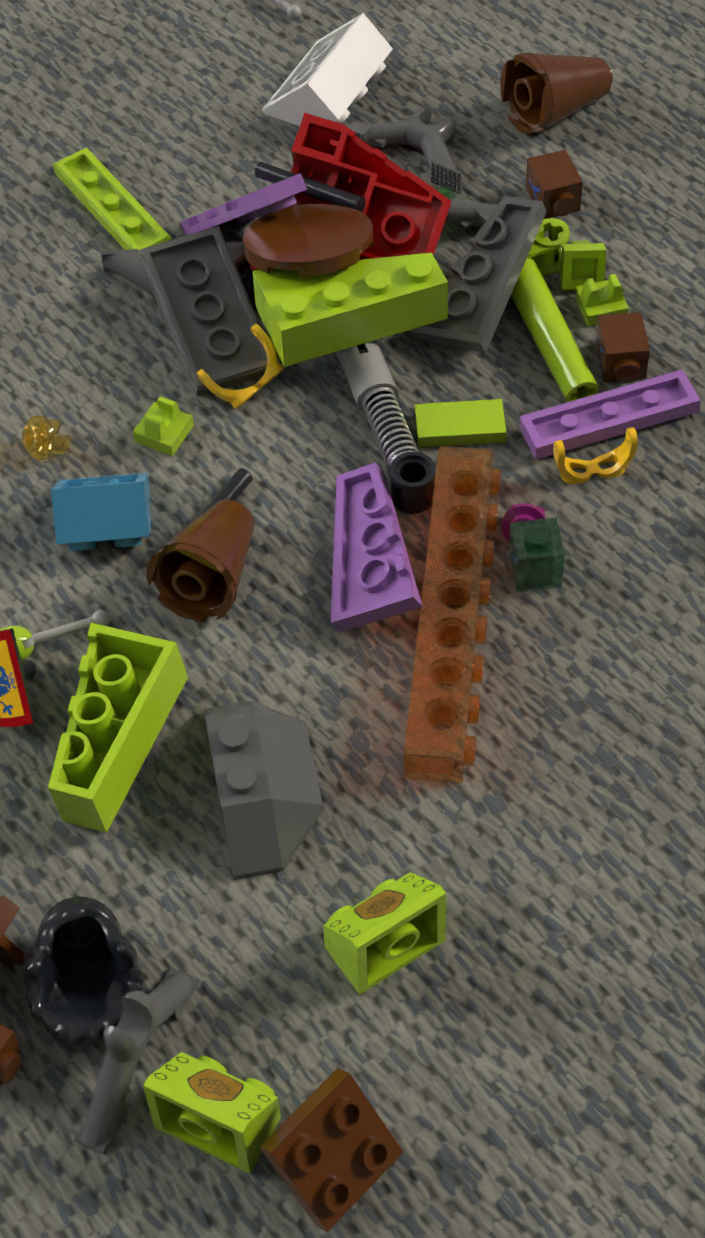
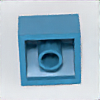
(102, 510)

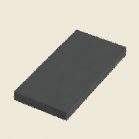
(205, 308)

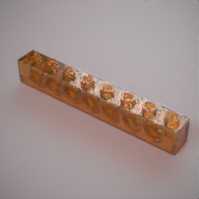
(455, 543)

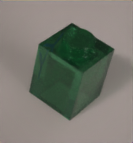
(536, 554)

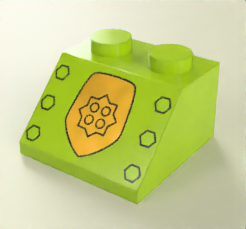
(387, 929)
(212, 1109)

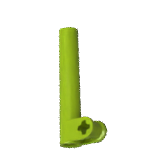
(544, 317)

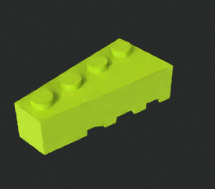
(349, 306)
(113, 722)

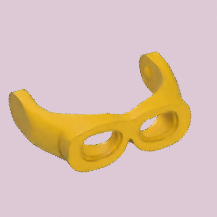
(239, 397)
(620, 456)

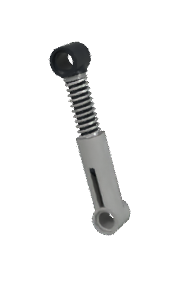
(376, 395)

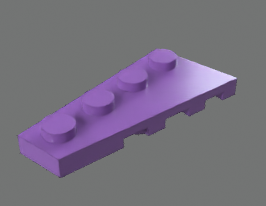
(248, 206)
(369, 554)

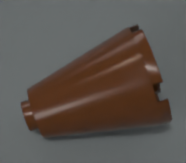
(551, 87)
(204, 562)

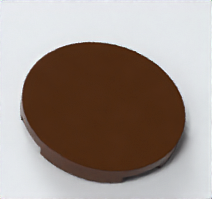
(308, 239)

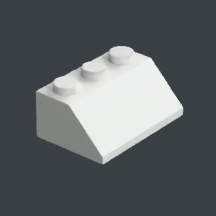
(332, 74)

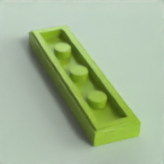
(109, 201)

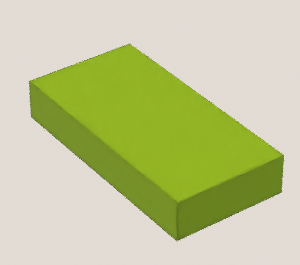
(460, 423)

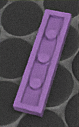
(610, 413)

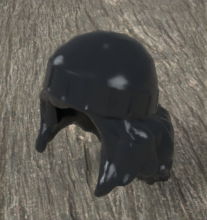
(79, 970)

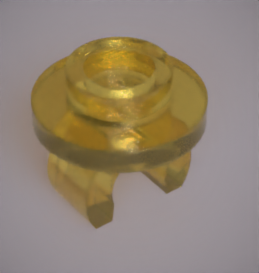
(41, 438)

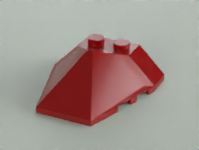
(401, 206)

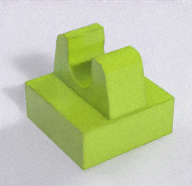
(581, 262)
(600, 299)
(163, 427)

